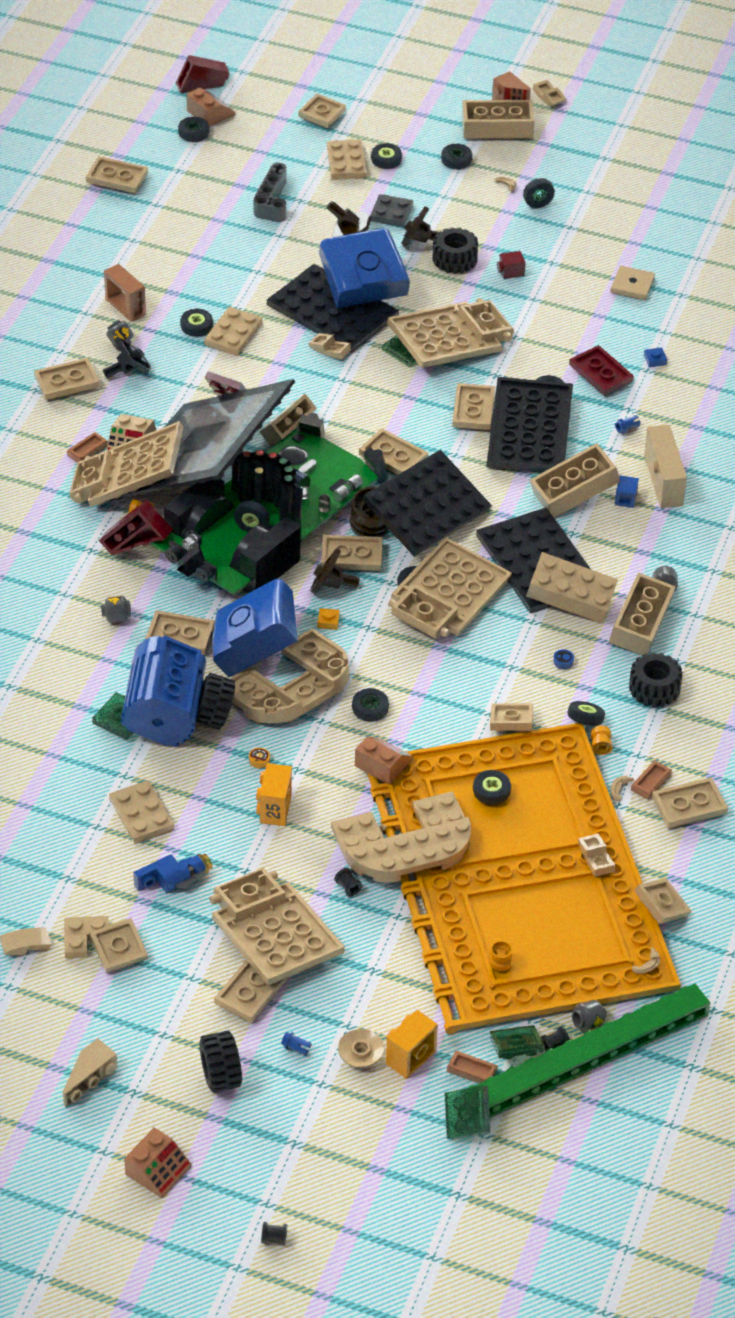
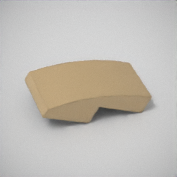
(548, 94)
(328, 346)
(596, 855)
(21, 940)

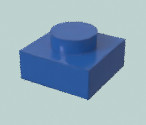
(655, 357)

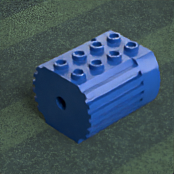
(164, 690)

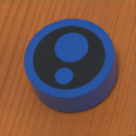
(563, 659)

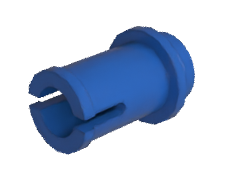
(623, 425)
(293, 1042)

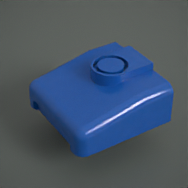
(363, 267)
(254, 627)

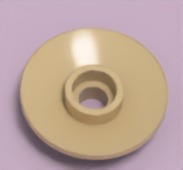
(360, 1041)

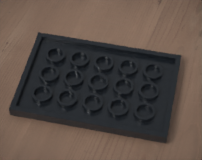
(311, 304)
(529, 424)
(426, 502)
(518, 547)

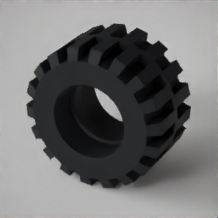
(455, 250)
(655, 679)
(215, 701)
(220, 1061)

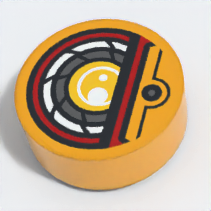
(259, 757)

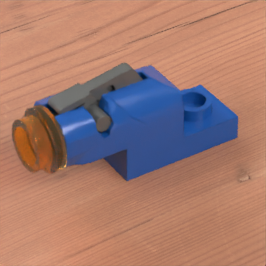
(172, 874)

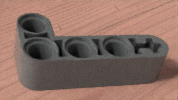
(266, 201)

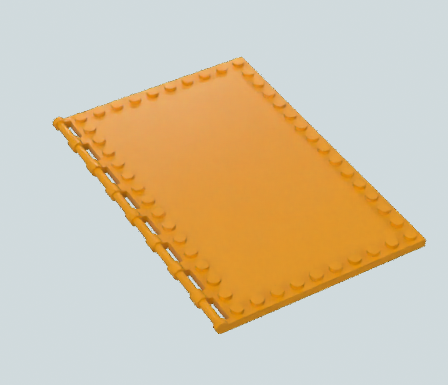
(527, 882)

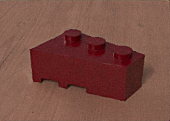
(136, 529)

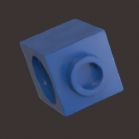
(626, 491)

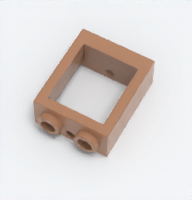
(130, 304)

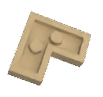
(77, 933)

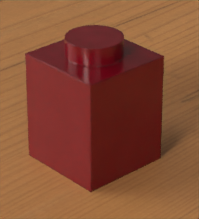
(511, 264)

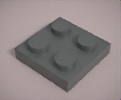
(391, 210)

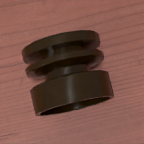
(363, 519)

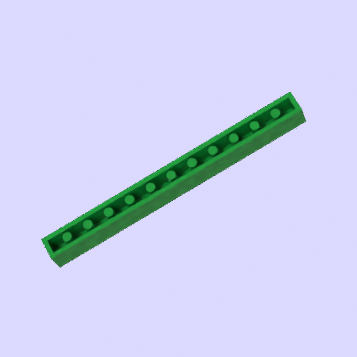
(595, 1048)

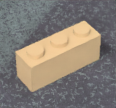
(287, 420)

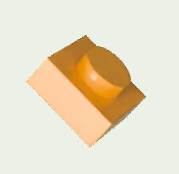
(328, 619)

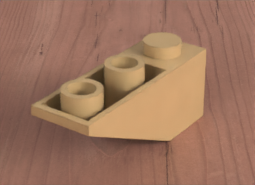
(91, 1066)

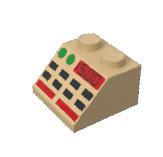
(129, 428)

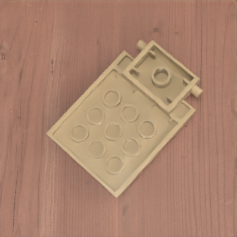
(452, 332)
(127, 466)
(447, 590)
(272, 926)

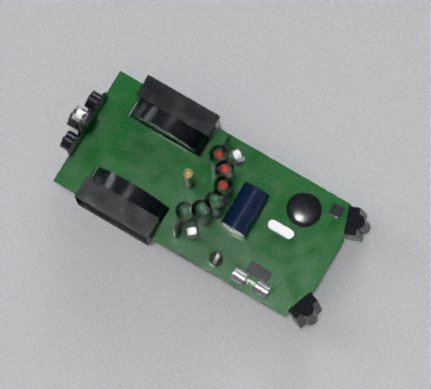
(298, 483)

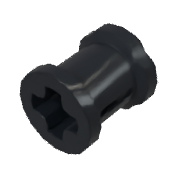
(348, 882)
(555, 1039)
(274, 1233)

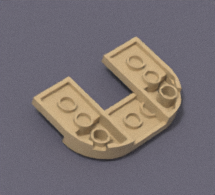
(325, 677)
(439, 842)

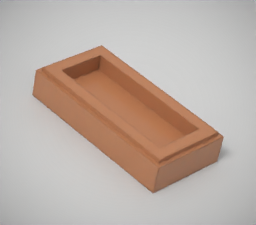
(87, 447)
(651, 779)
(471, 1067)

